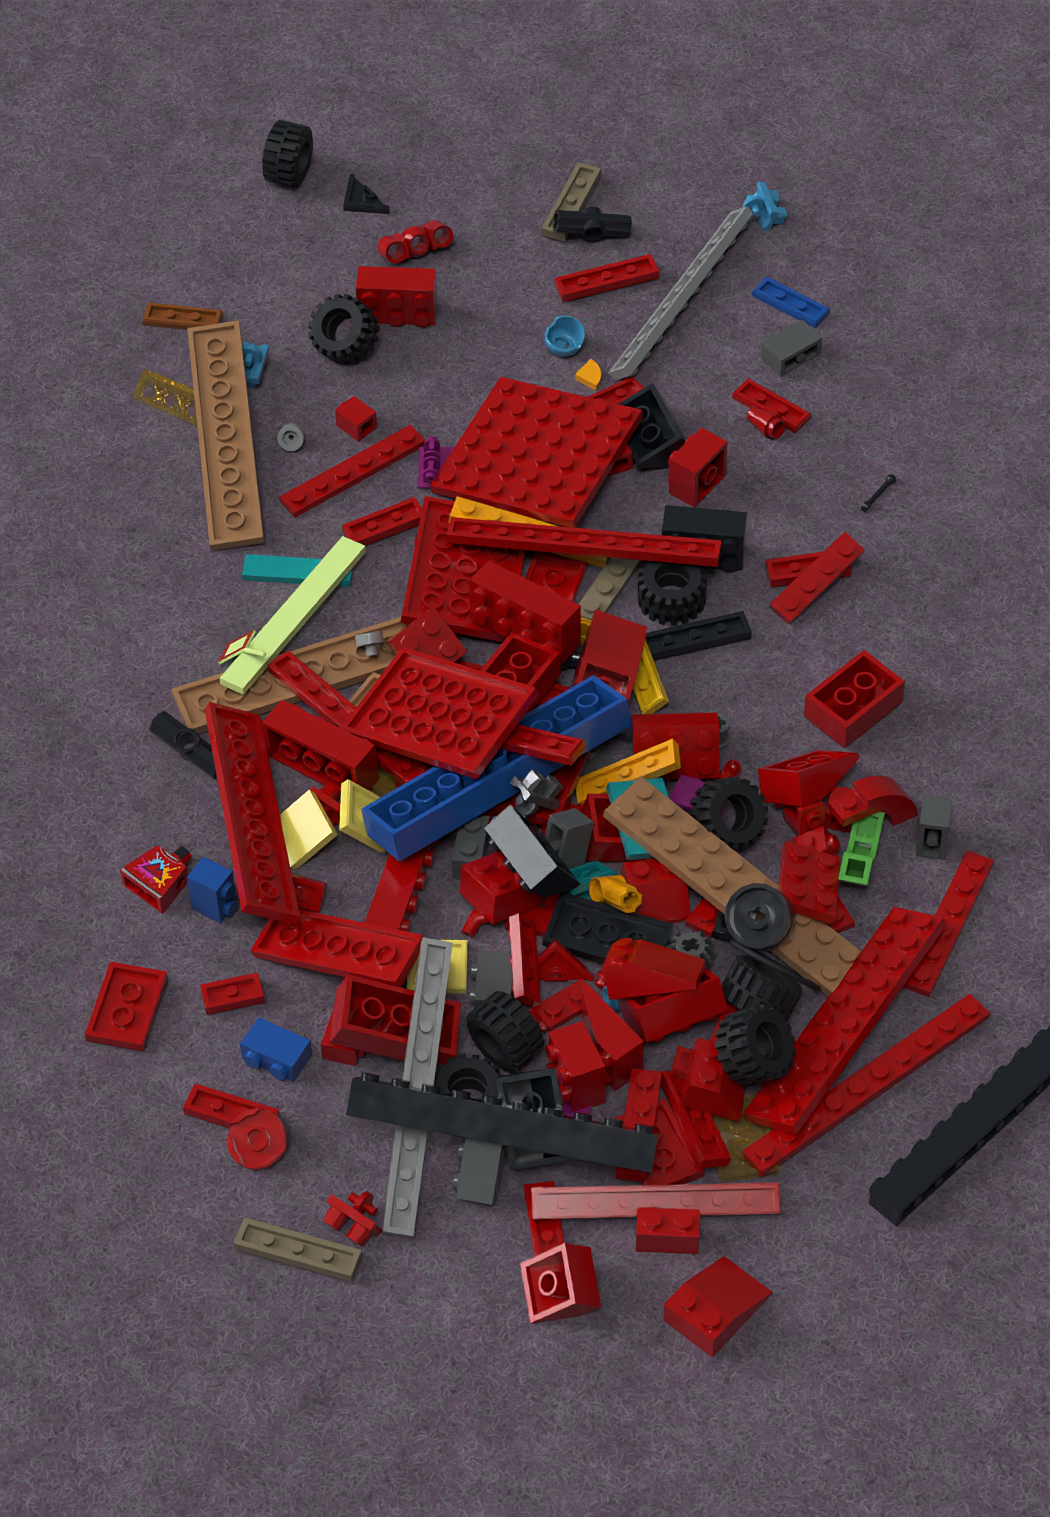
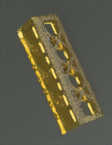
(171, 386)

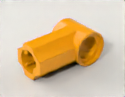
(615, 892)

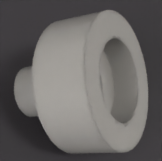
(288, 442)
(370, 640)

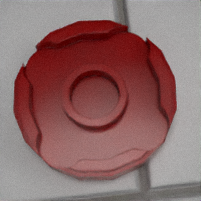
(257, 1139)

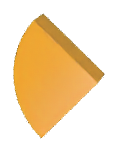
(589, 375)

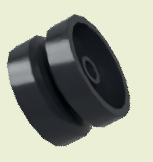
(742, 917)

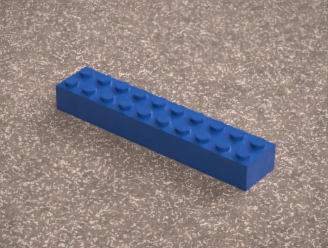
(446, 800)

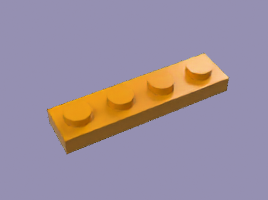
(647, 764)

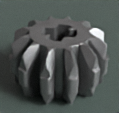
(694, 944)

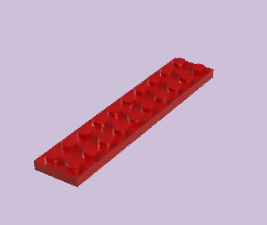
(251, 814)
(846, 1019)

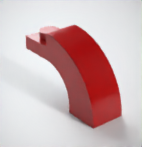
(873, 796)

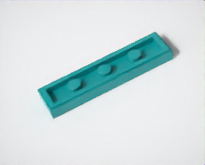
(283, 569)

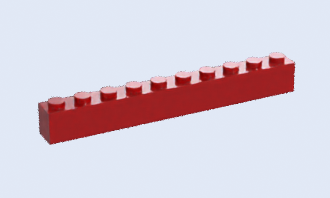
(390, 908)

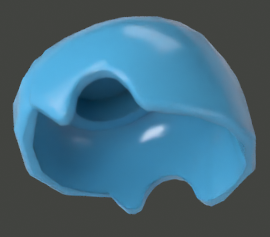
(562, 331)

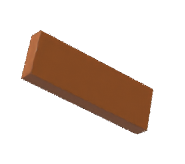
(180, 316)

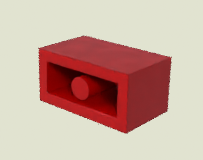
(667, 1230)

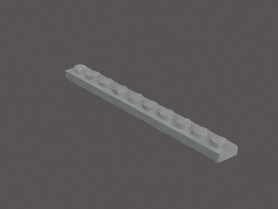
(677, 298)
(418, 1069)

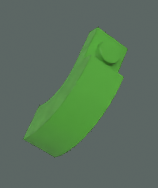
(862, 850)

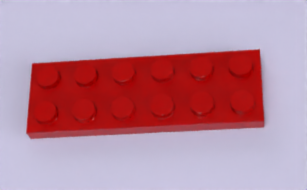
(340, 947)

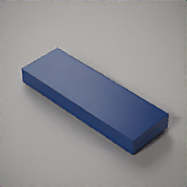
(790, 302)

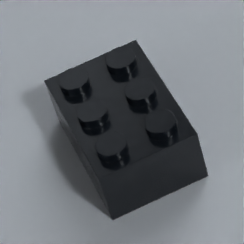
(712, 525)

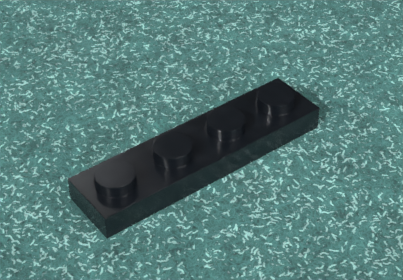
(698, 635)

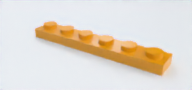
(473, 510)

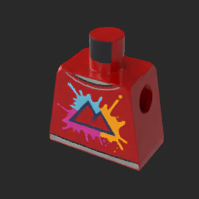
(157, 876)

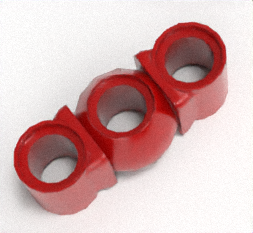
(404, 241)

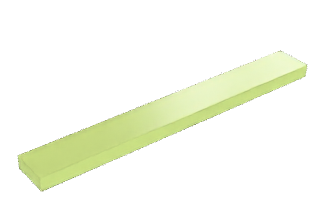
(293, 614)

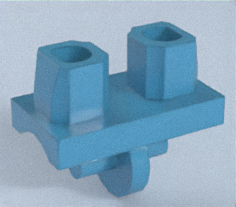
(764, 206)
(254, 360)

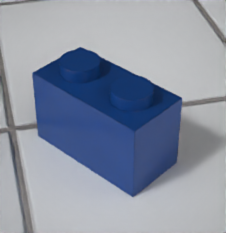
(212, 890)
(275, 1050)

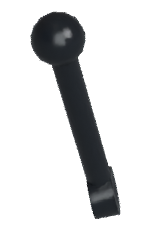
(890, 479)

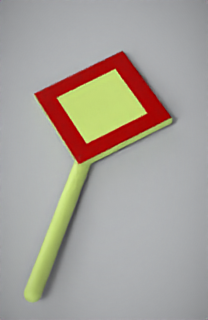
(240, 645)

